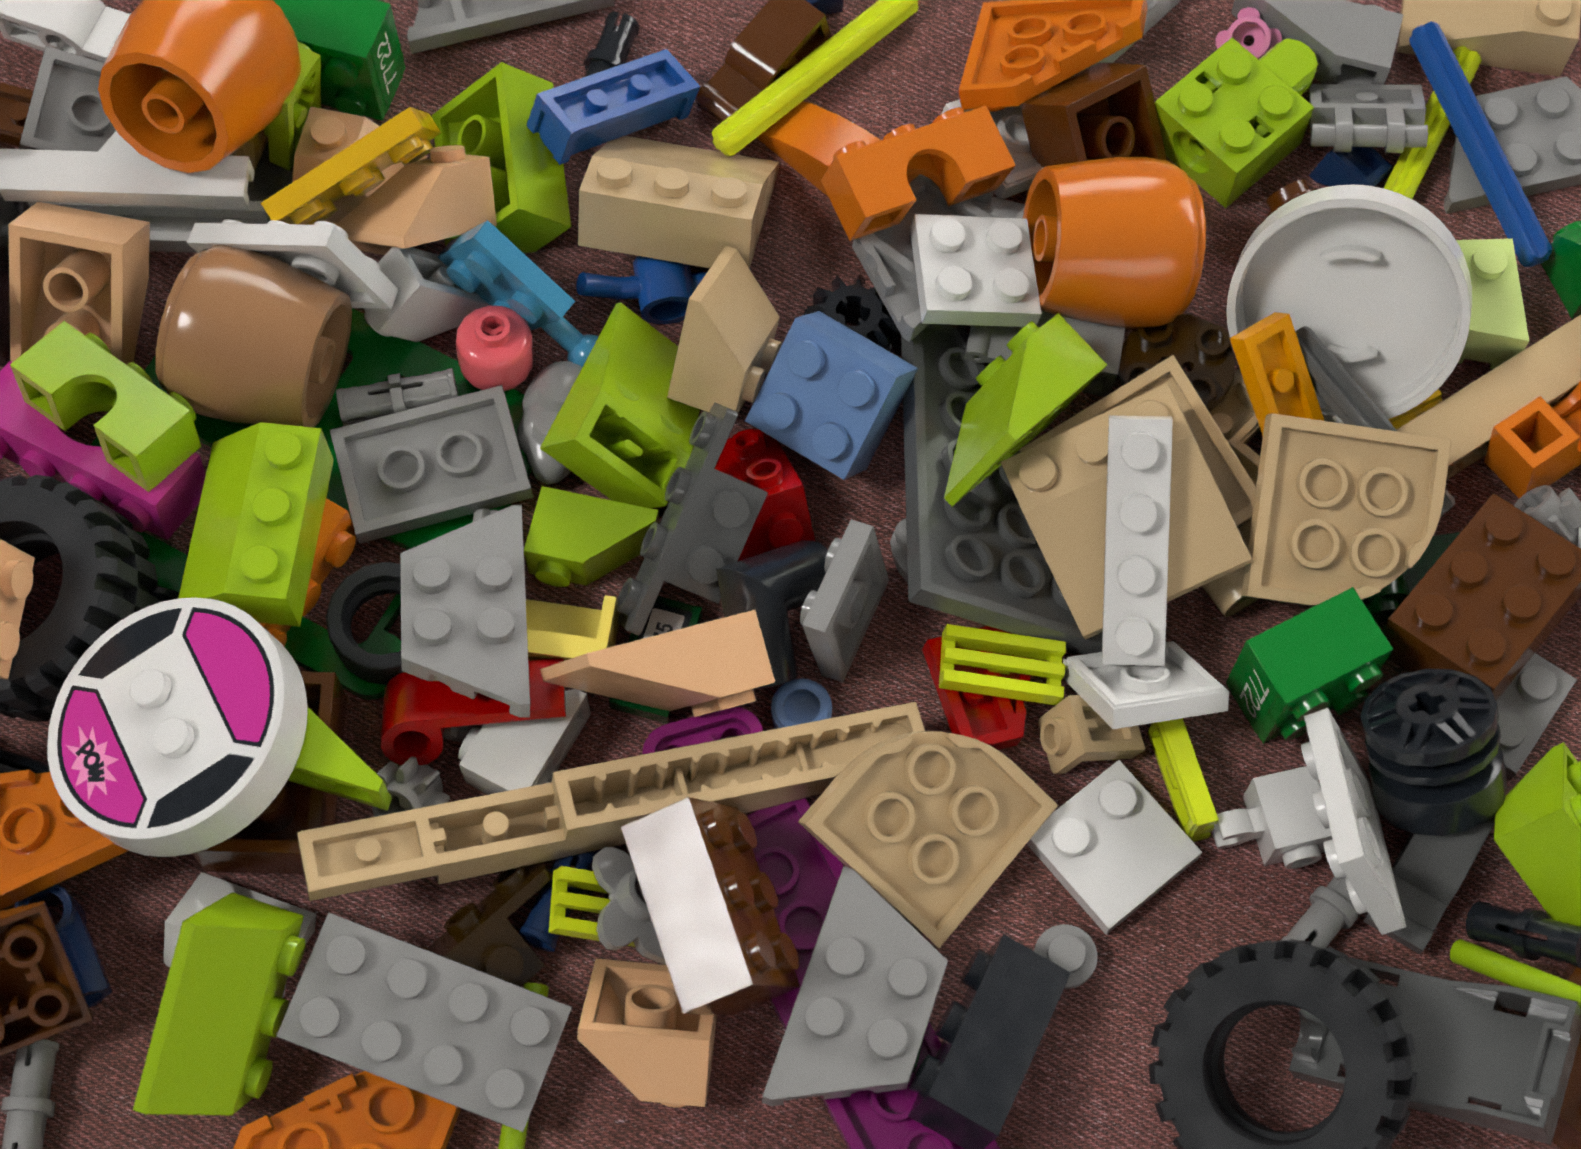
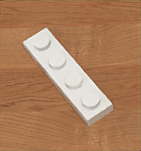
(1136, 540)

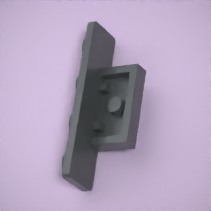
(700, 529)

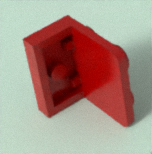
(785, 512)

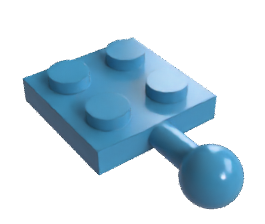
(504, 276)

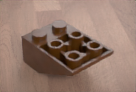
(36, 980)

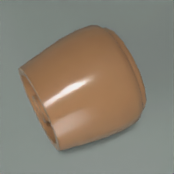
(252, 339)

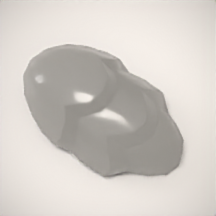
(540, 408)

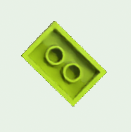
(525, 177)
(260, 521)
(221, 1008)

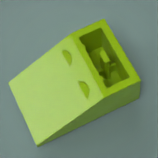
(617, 418)

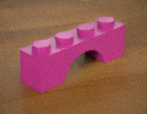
(46, 451)

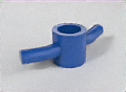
(658, 284)

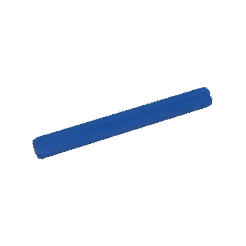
(1480, 144)

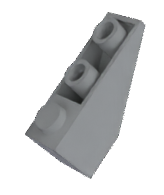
(1349, 38)

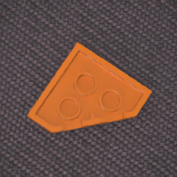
(1040, 43)
(356, 1114)

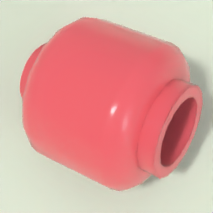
(494, 348)

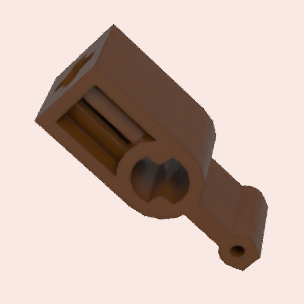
(762, 53)

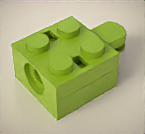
(1237, 115)

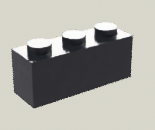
(987, 1043)

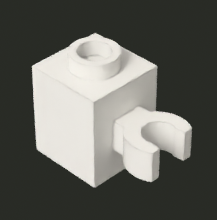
(1280, 819)

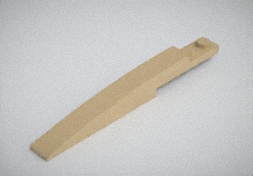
(589, 805)

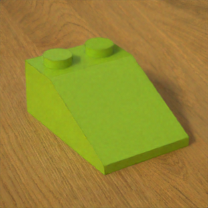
(1019, 399)

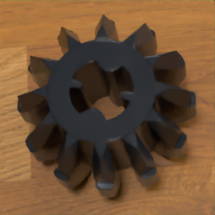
(858, 306)

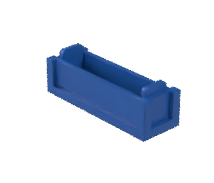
(612, 104)

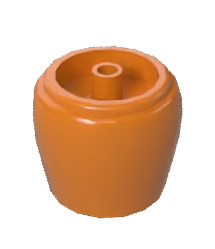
(198, 78)
(1116, 240)

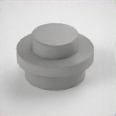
(1071, 950)

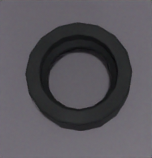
(343, 605)

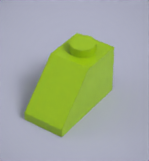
(583, 536)

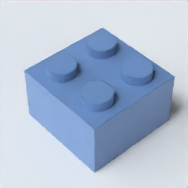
(831, 394)

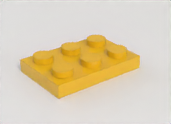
(354, 169)

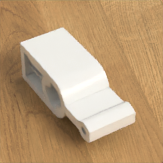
(67, 25)

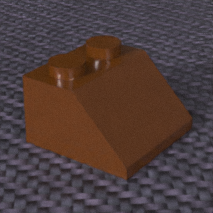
(1095, 117)

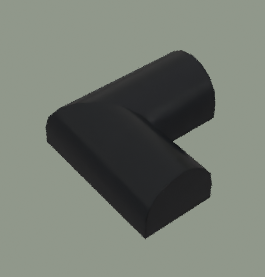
(773, 586)

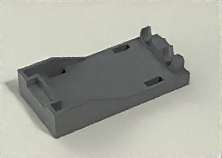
(1467, 1050)

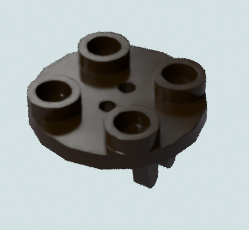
(1195, 344)

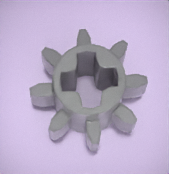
(1556, 512)
(411, 787)

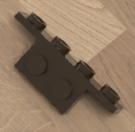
(484, 936)

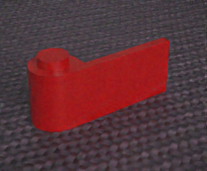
(421, 709)

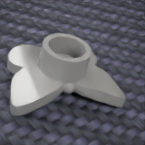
(626, 914)

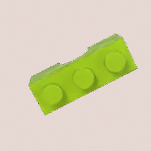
(77, 375)

